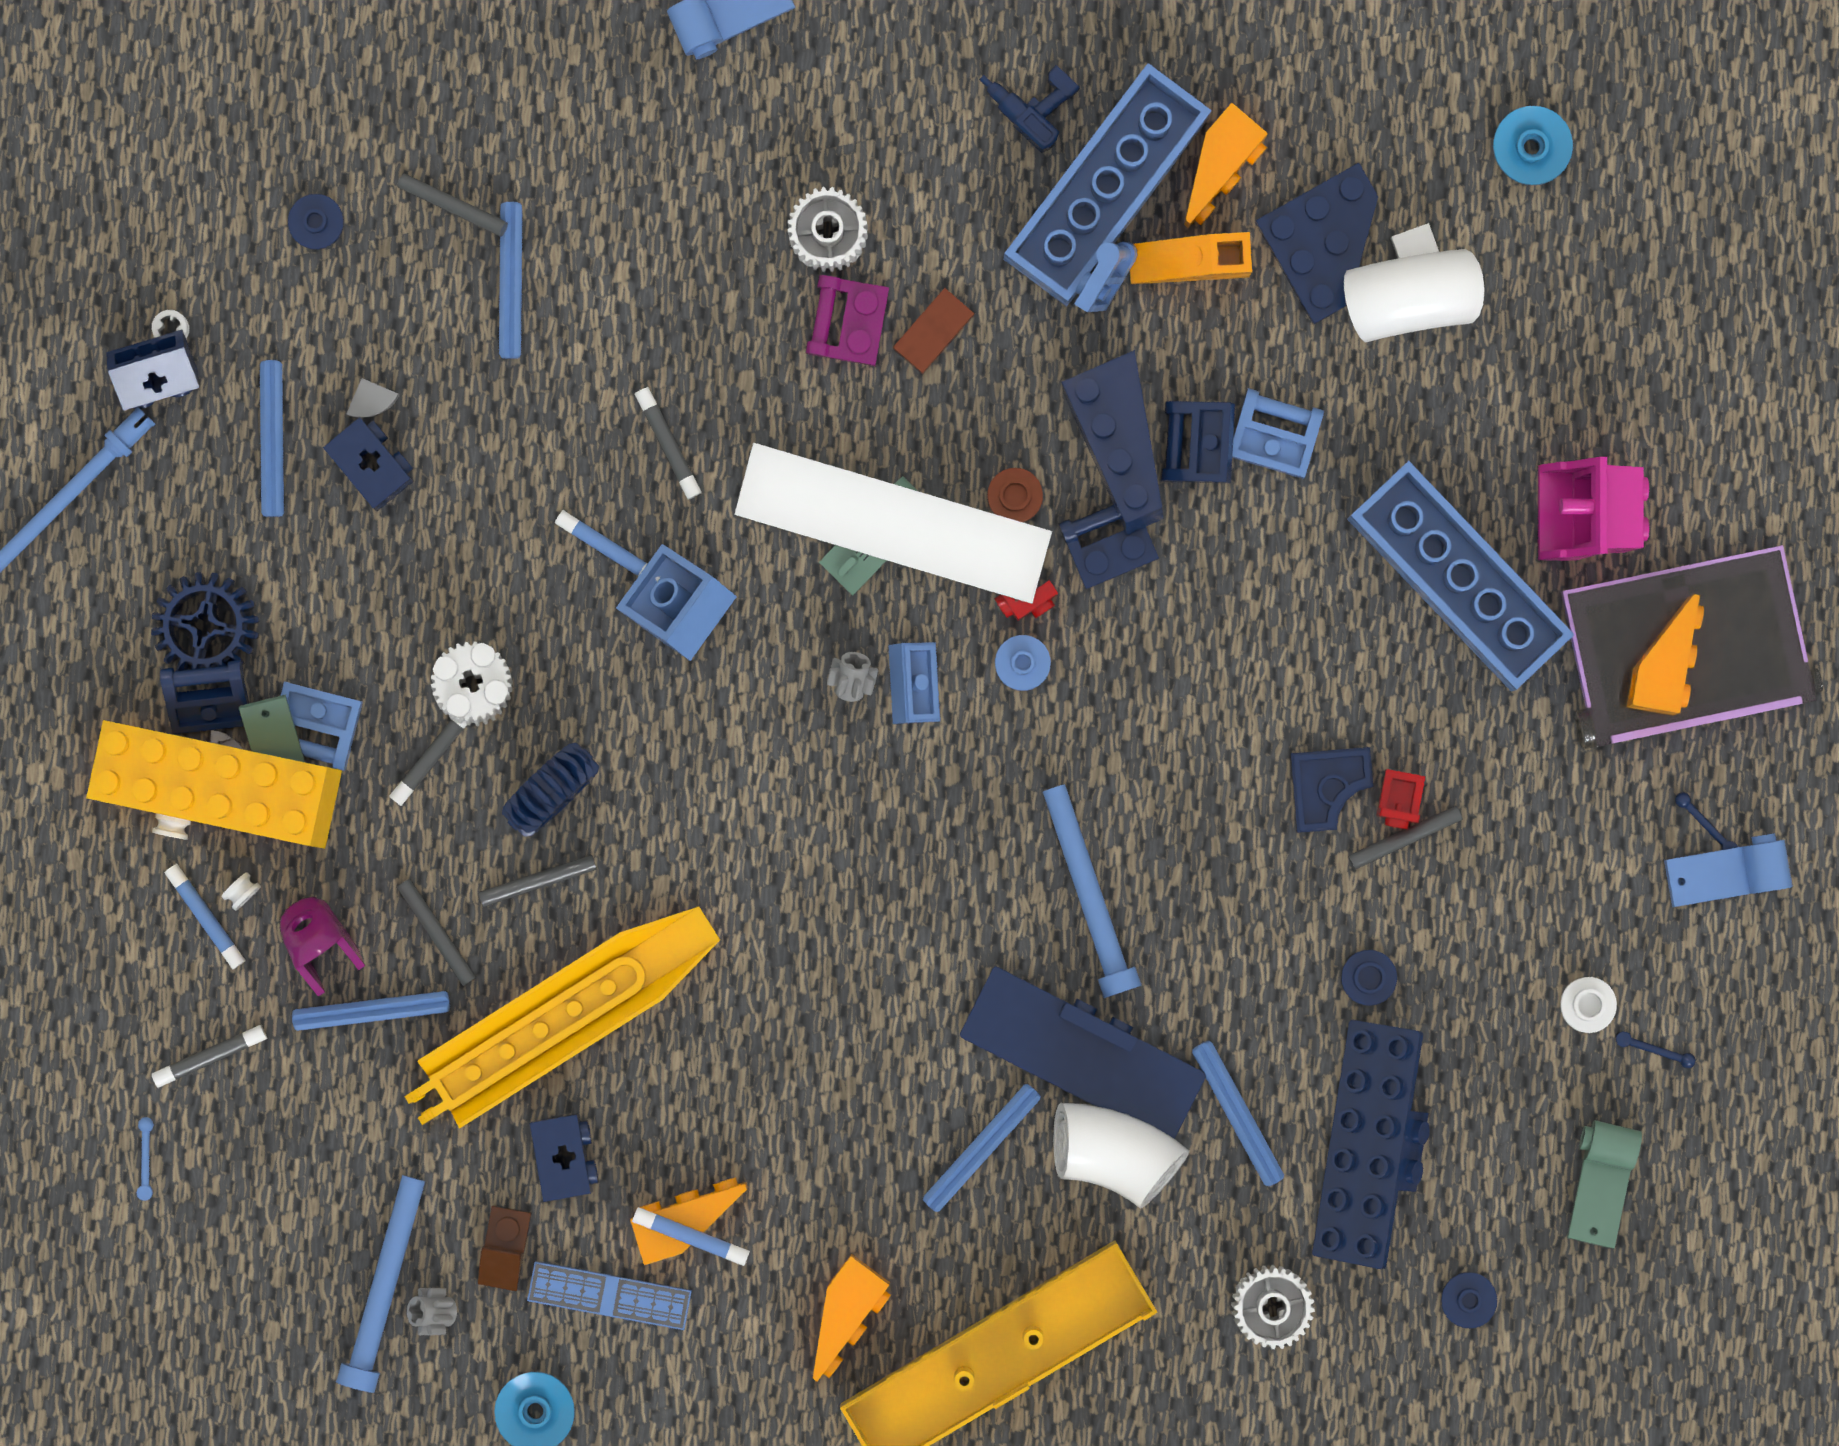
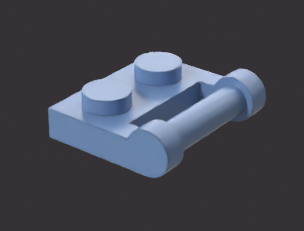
(1101, 286)
(1273, 446)
(324, 714)

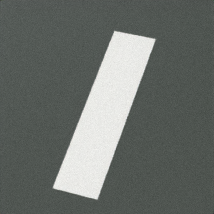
(893, 523)

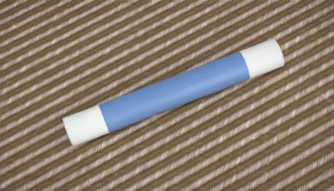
(601, 543)
(204, 916)
(690, 1236)

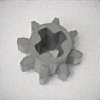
(852, 676)
(431, 1311)

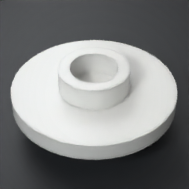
(1588, 1004)

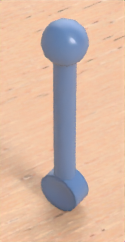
(145, 1191)

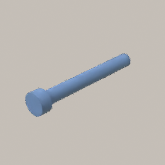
(1117, 975)
(360, 1372)

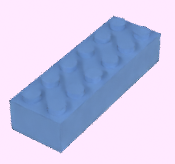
(1107, 183)
(1460, 576)

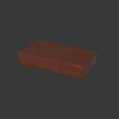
(933, 331)

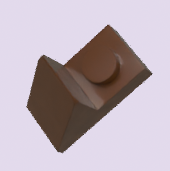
(504, 1248)

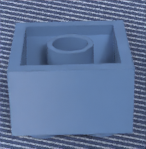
(679, 606)

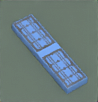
(609, 1295)

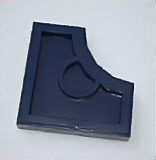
(1325, 783)

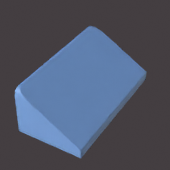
(914, 682)

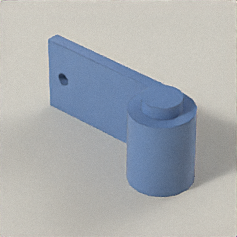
(709, 22)
(1729, 872)

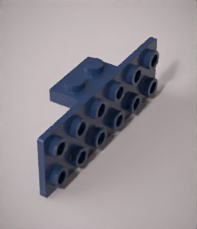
(1081, 1052)
(1372, 1144)

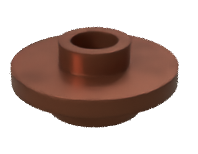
(1015, 494)

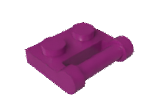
(860, 325)

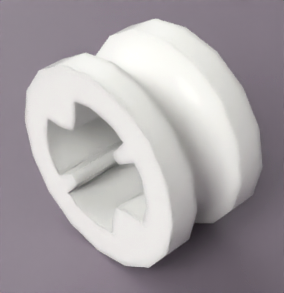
(158, 325)
(171, 826)
(241, 891)

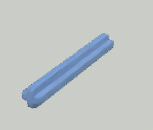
(510, 282)
(271, 438)
(370, 1010)
(1238, 1113)
(981, 1147)

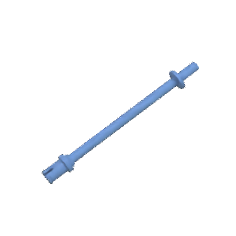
(115, 445)

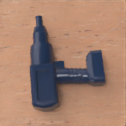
(1030, 117)

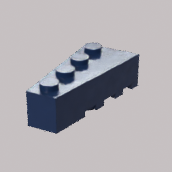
(1115, 429)

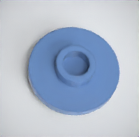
(1022, 662)

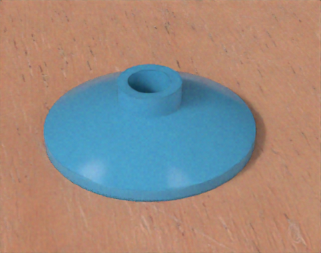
(1547, 131)
(512, 1410)

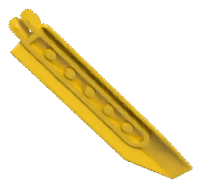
(563, 1015)

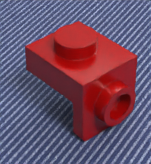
(1041, 603)
(1400, 798)

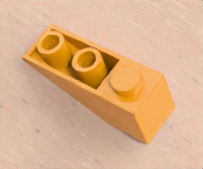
(1224, 151)
(1193, 259)
(1661, 672)
(690, 1210)
(848, 1301)

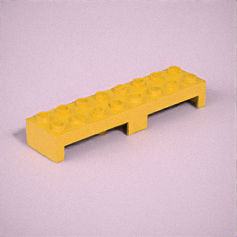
(1001, 1354)

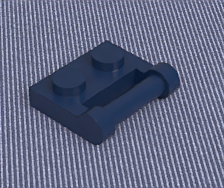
(1209, 444)
(1108, 556)
(208, 707)

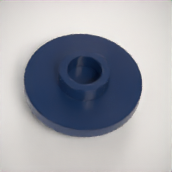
(315, 221)
(1369, 977)
(1469, 1300)

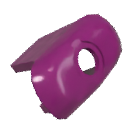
(315, 938)

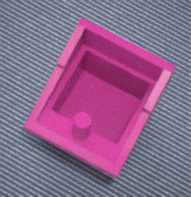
(1590, 509)

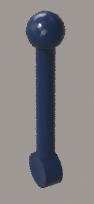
(1684, 801)
(1624, 1039)

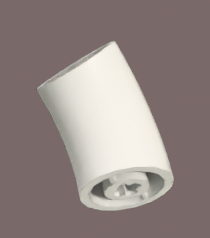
(1414, 293)
(1114, 1151)

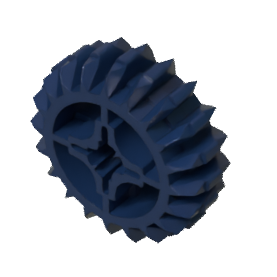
(209, 608)
(550, 789)

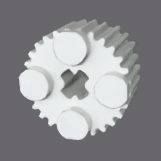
(809, 217)
(466, 661)
(1291, 1319)

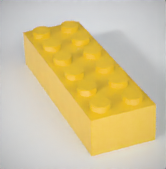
(214, 784)

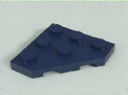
(1322, 238)

